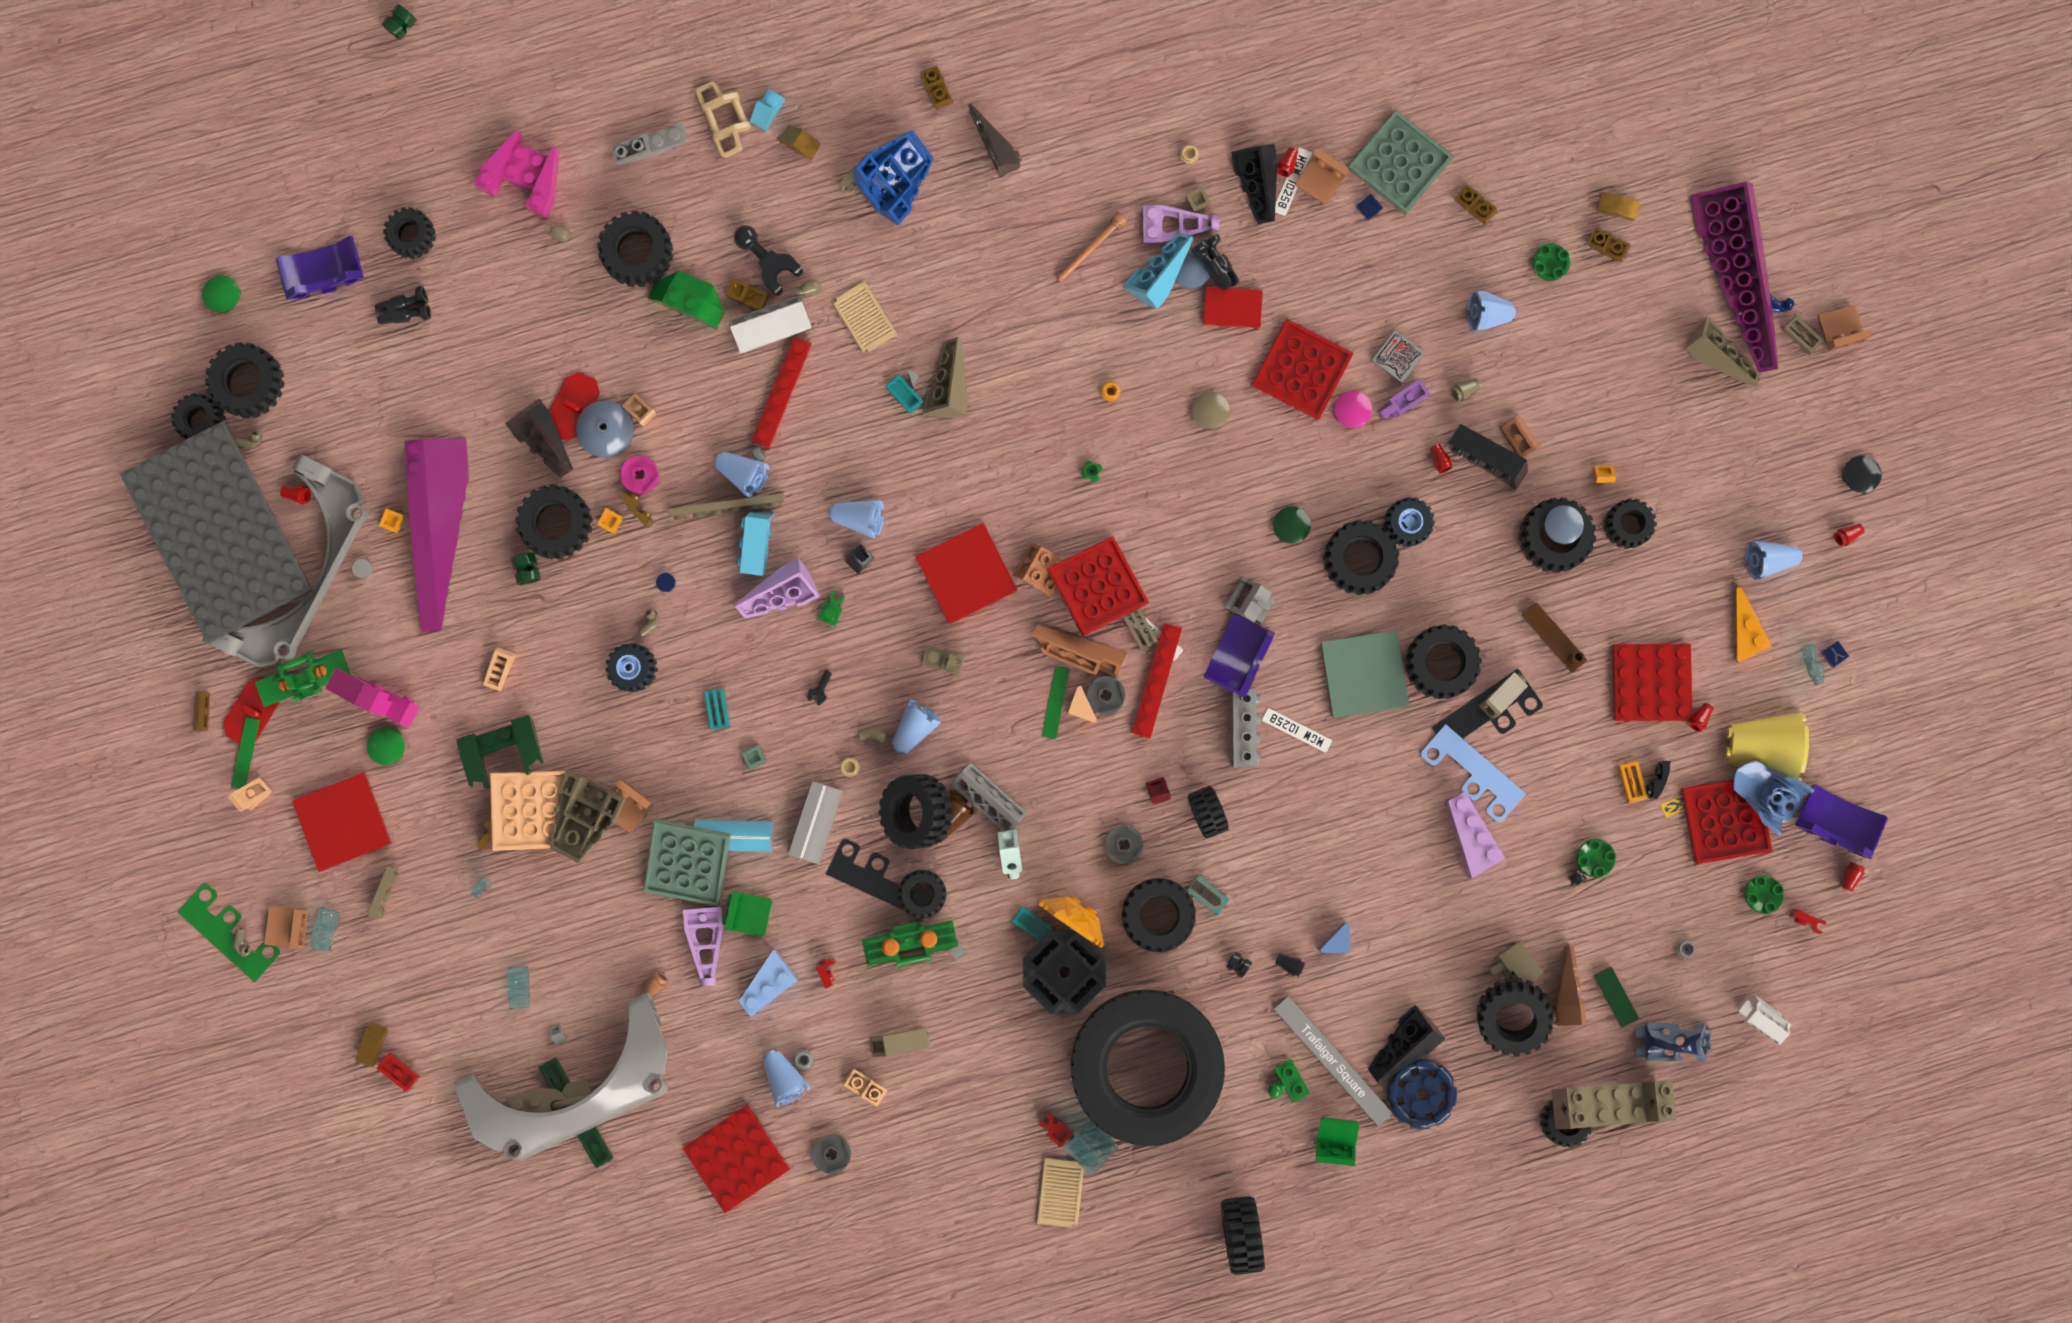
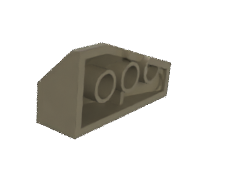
(1713, 350)
(949, 389)

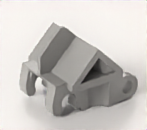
(1255, 604)

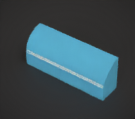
(745, 835)

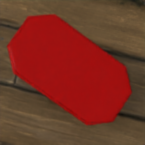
(574, 396)
(247, 705)

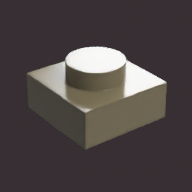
(1198, 199)

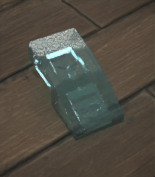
(1815, 671)
(324, 929)
(518, 987)

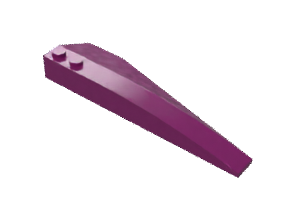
(1734, 244)
(436, 495)

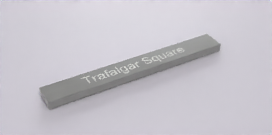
(1333, 1061)

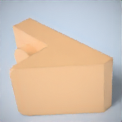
(639, 409)
(249, 795)

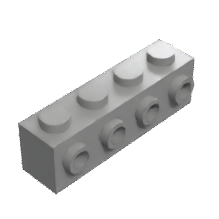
(1245, 729)

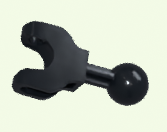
(771, 263)

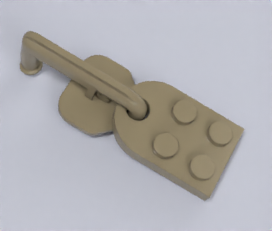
(543, 1099)

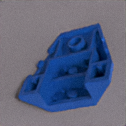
(893, 175)

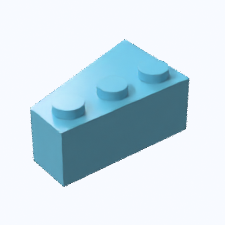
(755, 542)

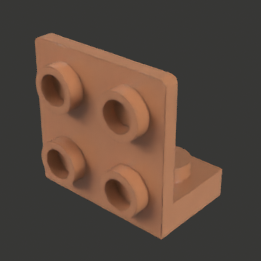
(1322, 177)
(1842, 328)
(1034, 568)
(634, 807)
(286, 927)

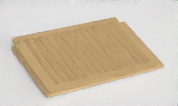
(864, 317)
(1060, 1192)

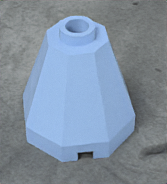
(1488, 311)

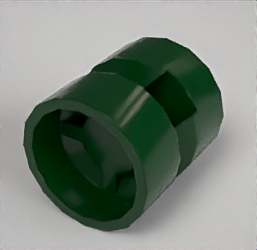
(399, 22)
(523, 562)

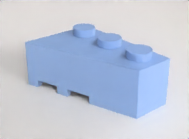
(768, 984)

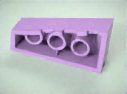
(1474, 839)

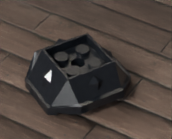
(1067, 993)

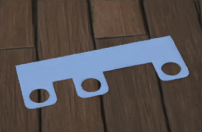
(1482, 771)

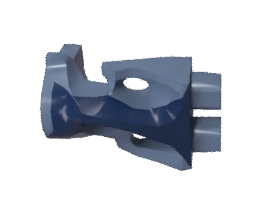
(1696, 1042)

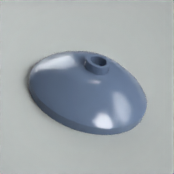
(612, 439)

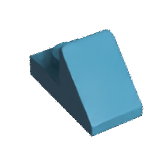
(766, 110)

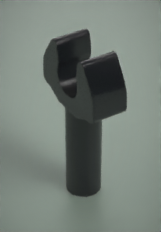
(820, 688)

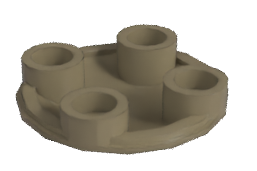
(1210, 410)

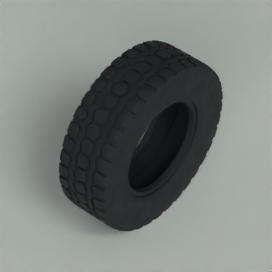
(1157, 1123)

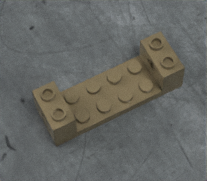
(1613, 1104)

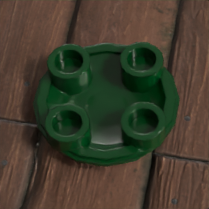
(1291, 525)

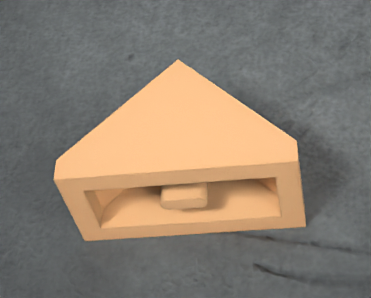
(1081, 708)

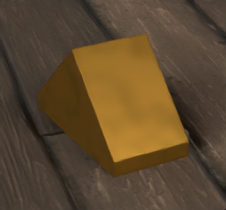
(800, 141)

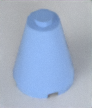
(742, 472)
(859, 516)
(1770, 558)
(914, 727)
(783, 1078)

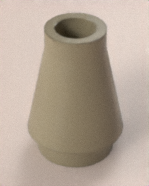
(1464, 389)

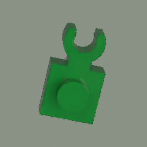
(831, 612)

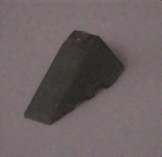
(999, 149)
(537, 429)

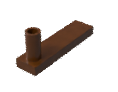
(1554, 637)

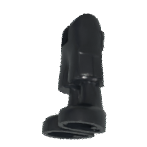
(1216, 265)
(398, 308)

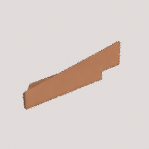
(1080, 652)

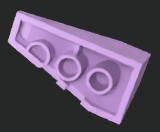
(783, 588)

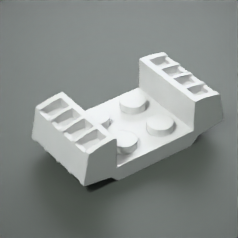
(1765, 1018)

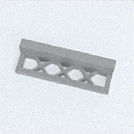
(991, 796)

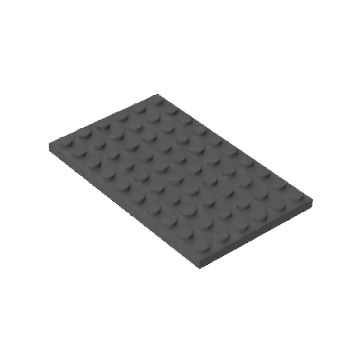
(216, 532)

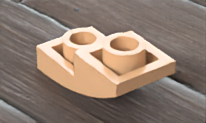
(865, 1087)

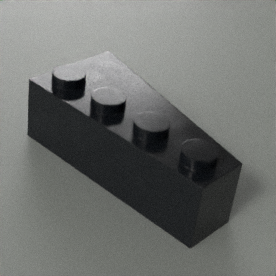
(1489, 456)

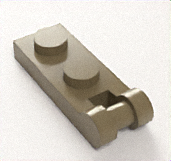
(383, 892)

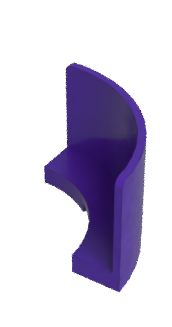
(320, 269)
(1237, 655)
(1841, 822)

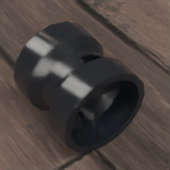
(1242, 968)

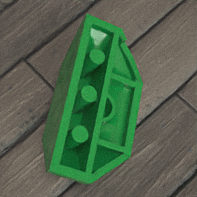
(689, 297)

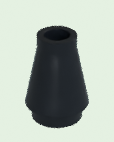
(1290, 964)

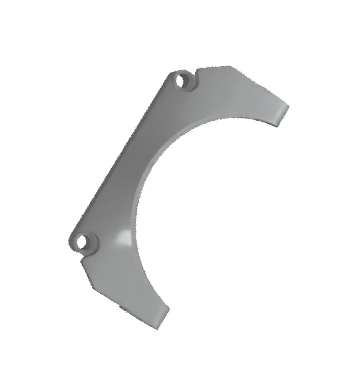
(338, 500)
(623, 1090)

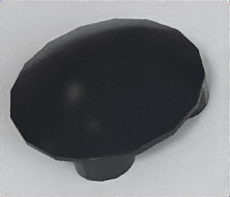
(1862, 474)

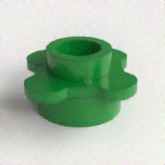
(1097, 468)

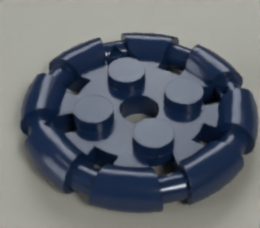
(1430, 1102)

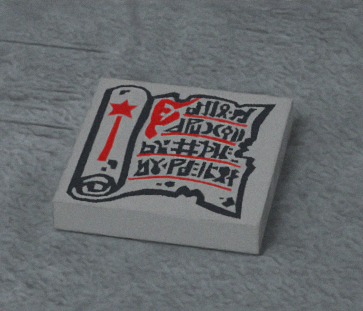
(1398, 357)

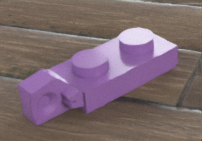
(1405, 400)

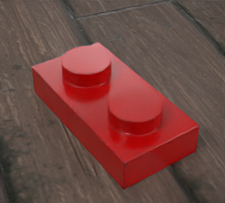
(398, 1072)

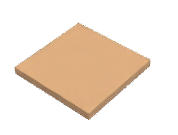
(523, 809)

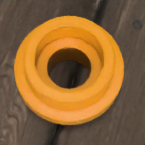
(1110, 385)

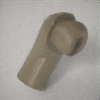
(252, 441)
(651, 622)
(874, 733)
(240, 944)

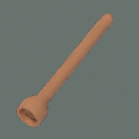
(1116, 222)

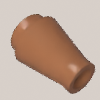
(655, 983)

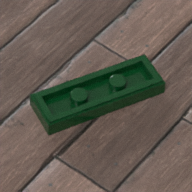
(1616, 997)

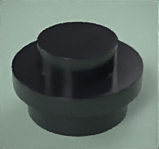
(1577, 877)

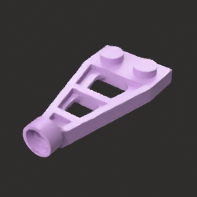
(1153, 218)
(698, 919)

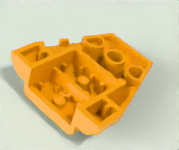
(1075, 916)

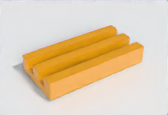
(1632, 782)

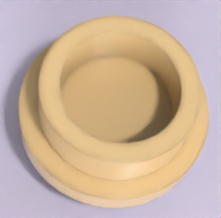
(1189, 154)
(849, 767)

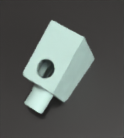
(1010, 853)

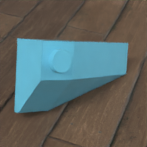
(1157, 278)

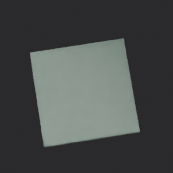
(1400, 162)
(1365, 674)
(687, 862)

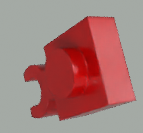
(1057, 1131)

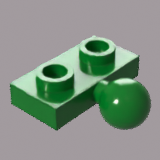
(1290, 1082)

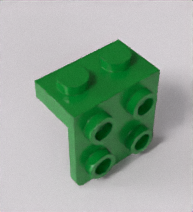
(747, 913)
(1337, 1141)

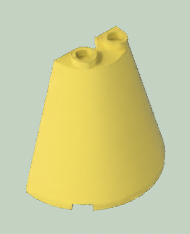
(1772, 741)

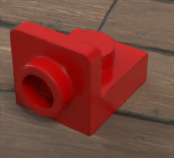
(826, 976)

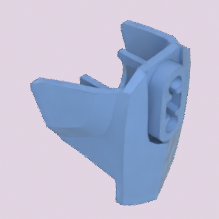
(1760, 784)

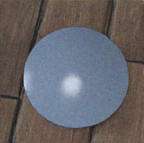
(1192, 272)
(1564, 524)

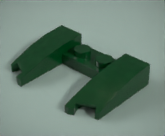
(473, 747)

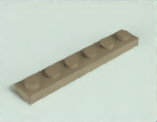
(718, 507)

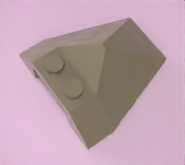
(583, 815)

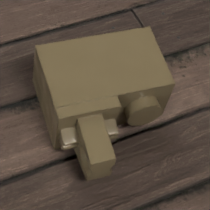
(943, 660)
(1518, 961)

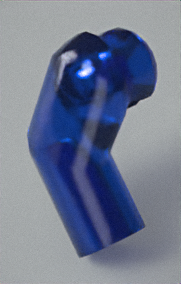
(1783, 305)

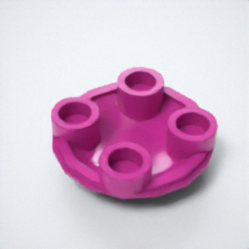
(1352, 409)

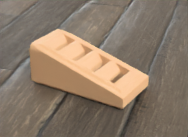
(492, 666)

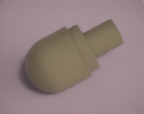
(558, 232)
(808, 288)

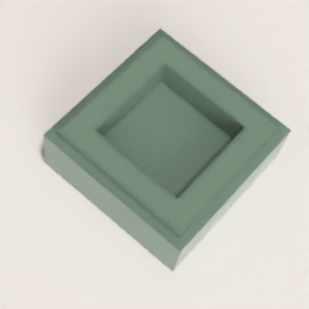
(753, 757)

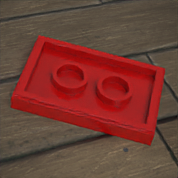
(1233, 307)

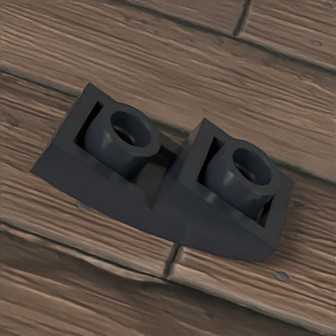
(1656, 787)

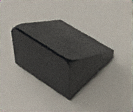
(859, 559)

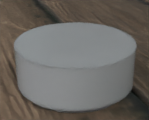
(362, 568)

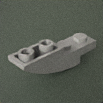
(649, 145)

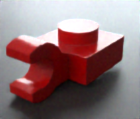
(1803, 918)

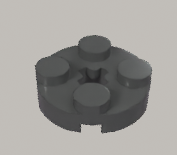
(1112, 686)
(1134, 842)
(836, 1143)

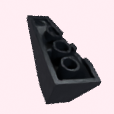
(1259, 178)
(1410, 1042)

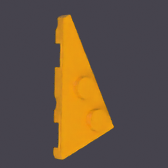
(1749, 632)

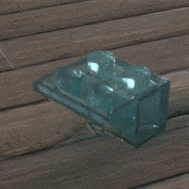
(1091, 1147)

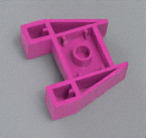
(523, 169)
(373, 697)

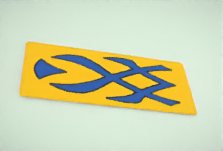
(1673, 806)

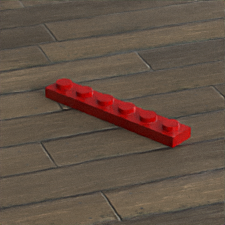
(781, 392)
(1157, 680)

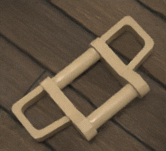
(734, 129)

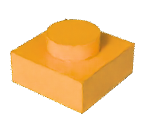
(1604, 474)
(391, 521)
(610, 521)

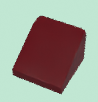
(1158, 791)

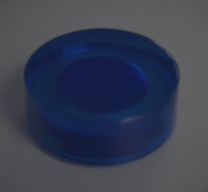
(665, 582)

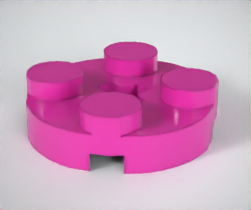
(650, 475)

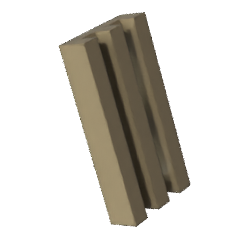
(1798, 340)
(1148, 644)

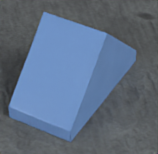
(1339, 941)

